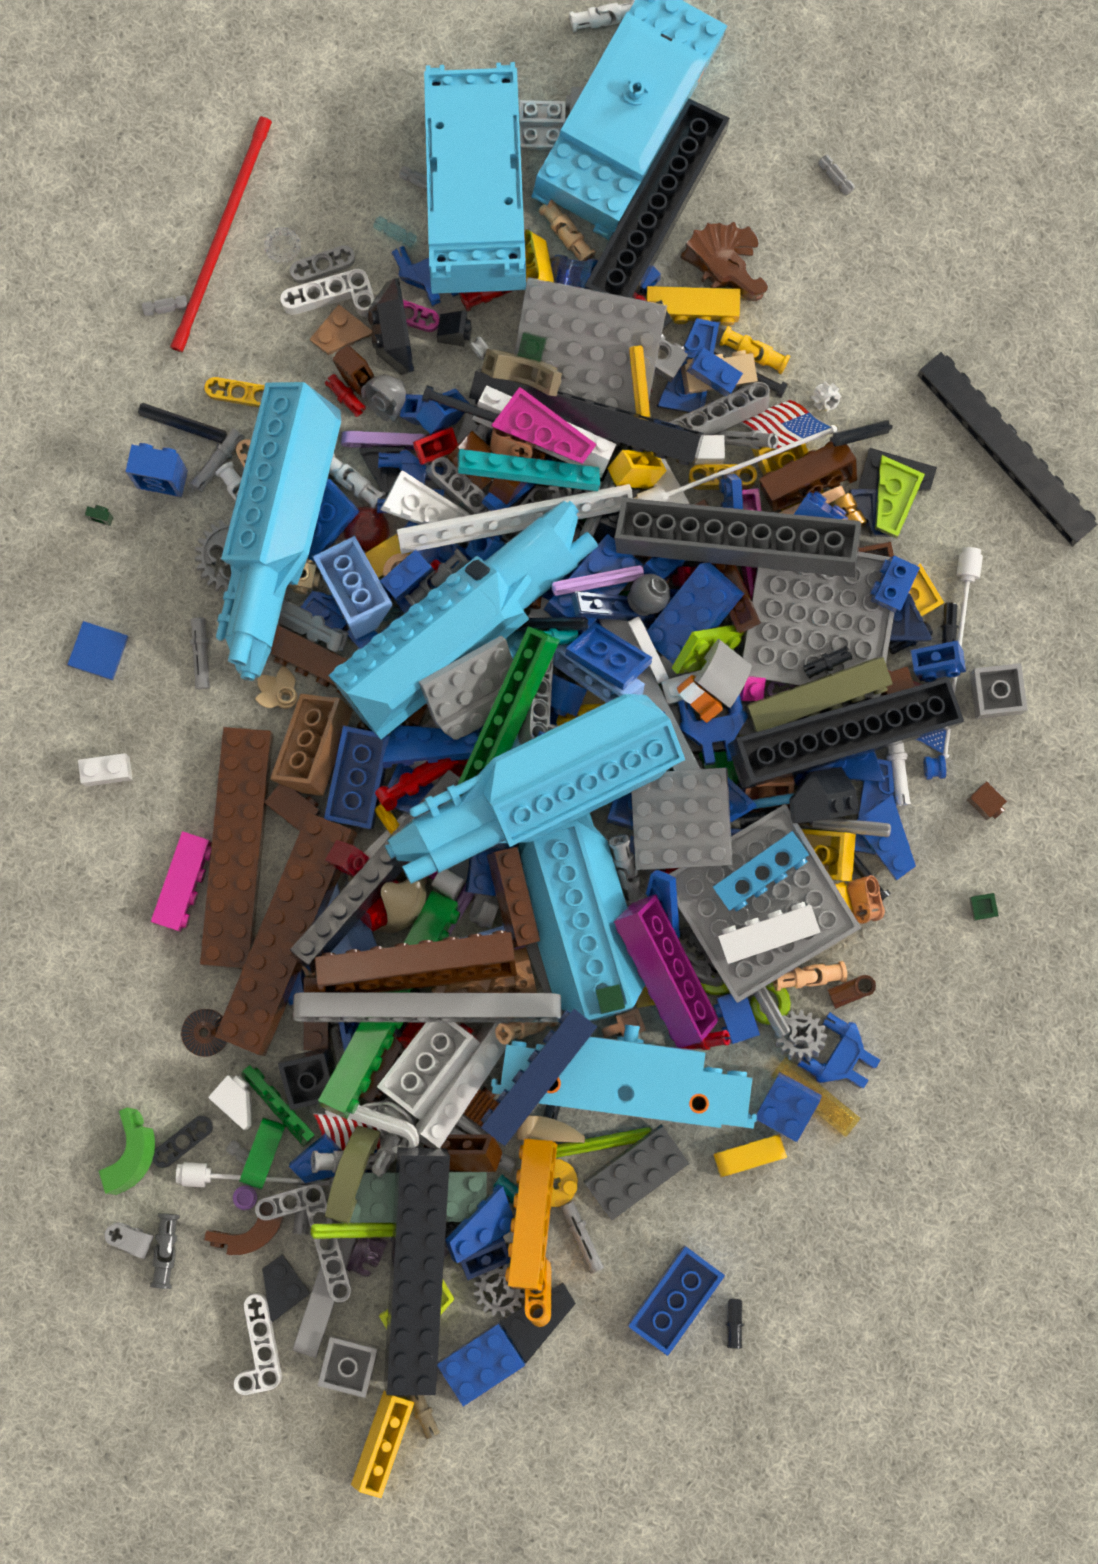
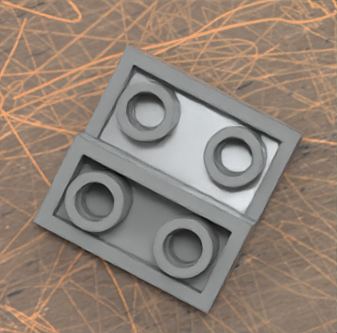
(723, 673)

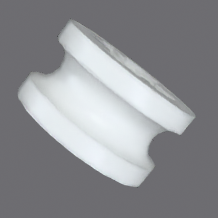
(479, 347)

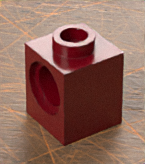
(346, 858)

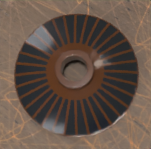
(191, 1035)

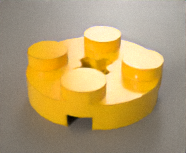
(567, 1186)

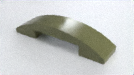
(350, 1172)

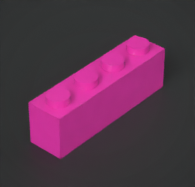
(182, 881)

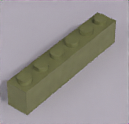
(820, 694)

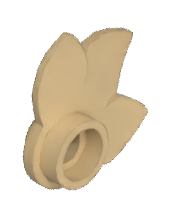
(275, 687)

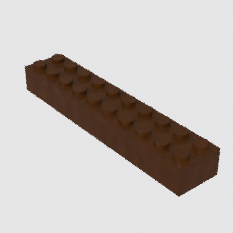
(236, 847)
(270, 966)

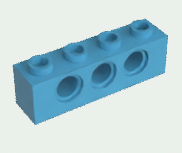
(797, 857)

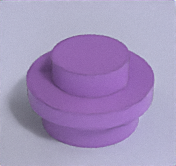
(245, 1197)

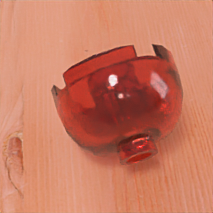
(368, 528)

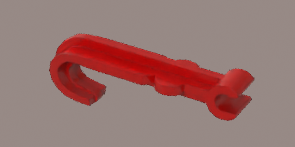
(420, 776)

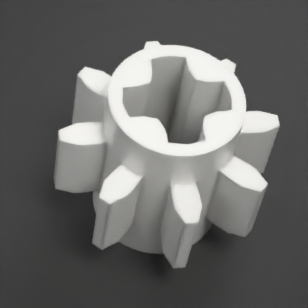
(826, 396)

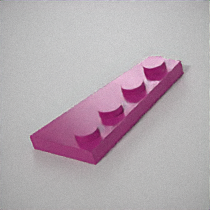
(539, 425)

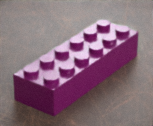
(666, 971)

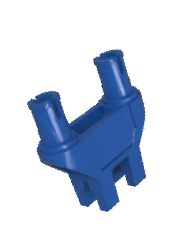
(416, 274)
(409, 464)
(715, 731)
(844, 1055)

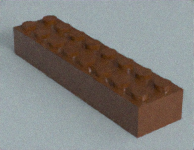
(417, 964)

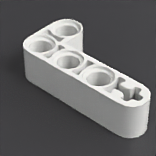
(327, 297)
(258, 1341)

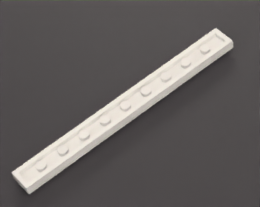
(506, 519)

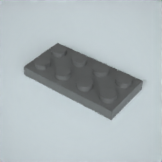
(636, 1172)

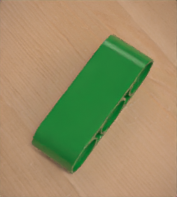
(262, 1153)

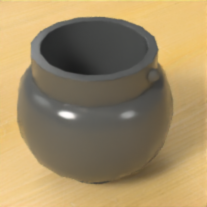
(648, 594)

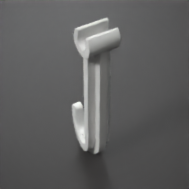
(385, 1123)

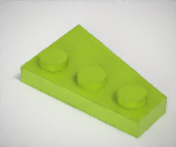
(895, 495)

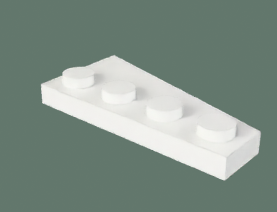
(418, 502)

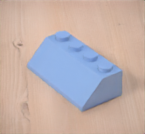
(354, 586)

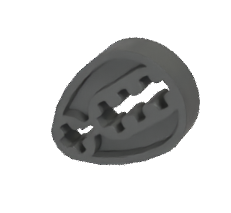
(702, 969)

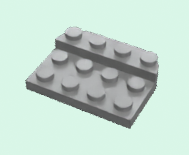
(467, 688)

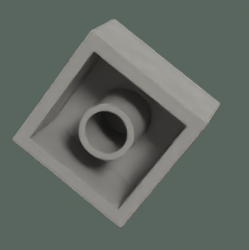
(998, 691)
(348, 1366)

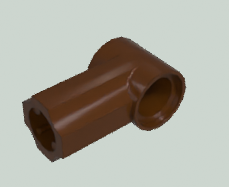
(849, 991)

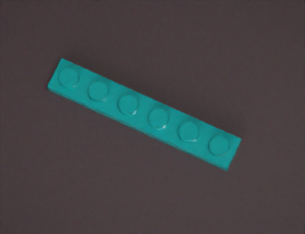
(528, 470)

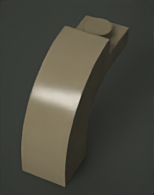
(522, 370)

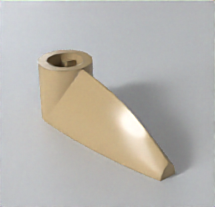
(548, 1129)

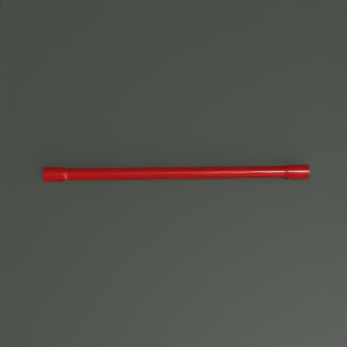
(183, 331)

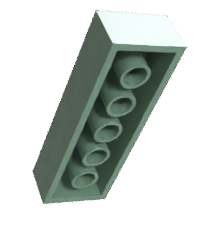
(377, 1196)

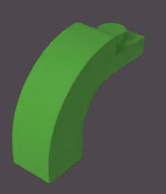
(136, 1157)

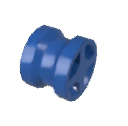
(934, 767)

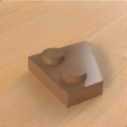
(339, 330)

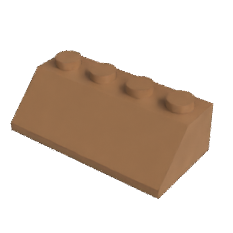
(311, 744)

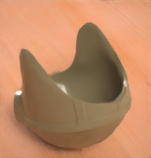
(402, 902)

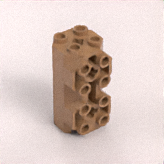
(521, 983)

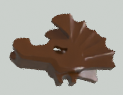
(717, 256)

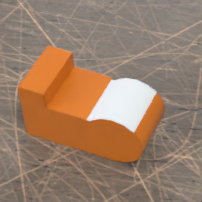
(700, 699)

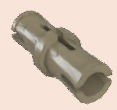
(424, 1415)

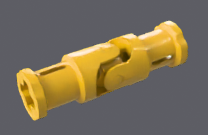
(739, 343)

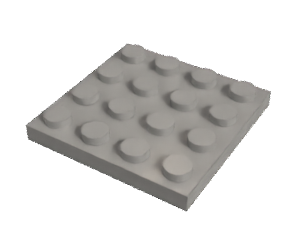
(683, 820)

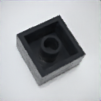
(306, 1076)

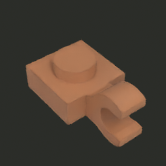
(628, 1018)

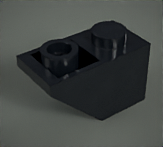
(454, 328)

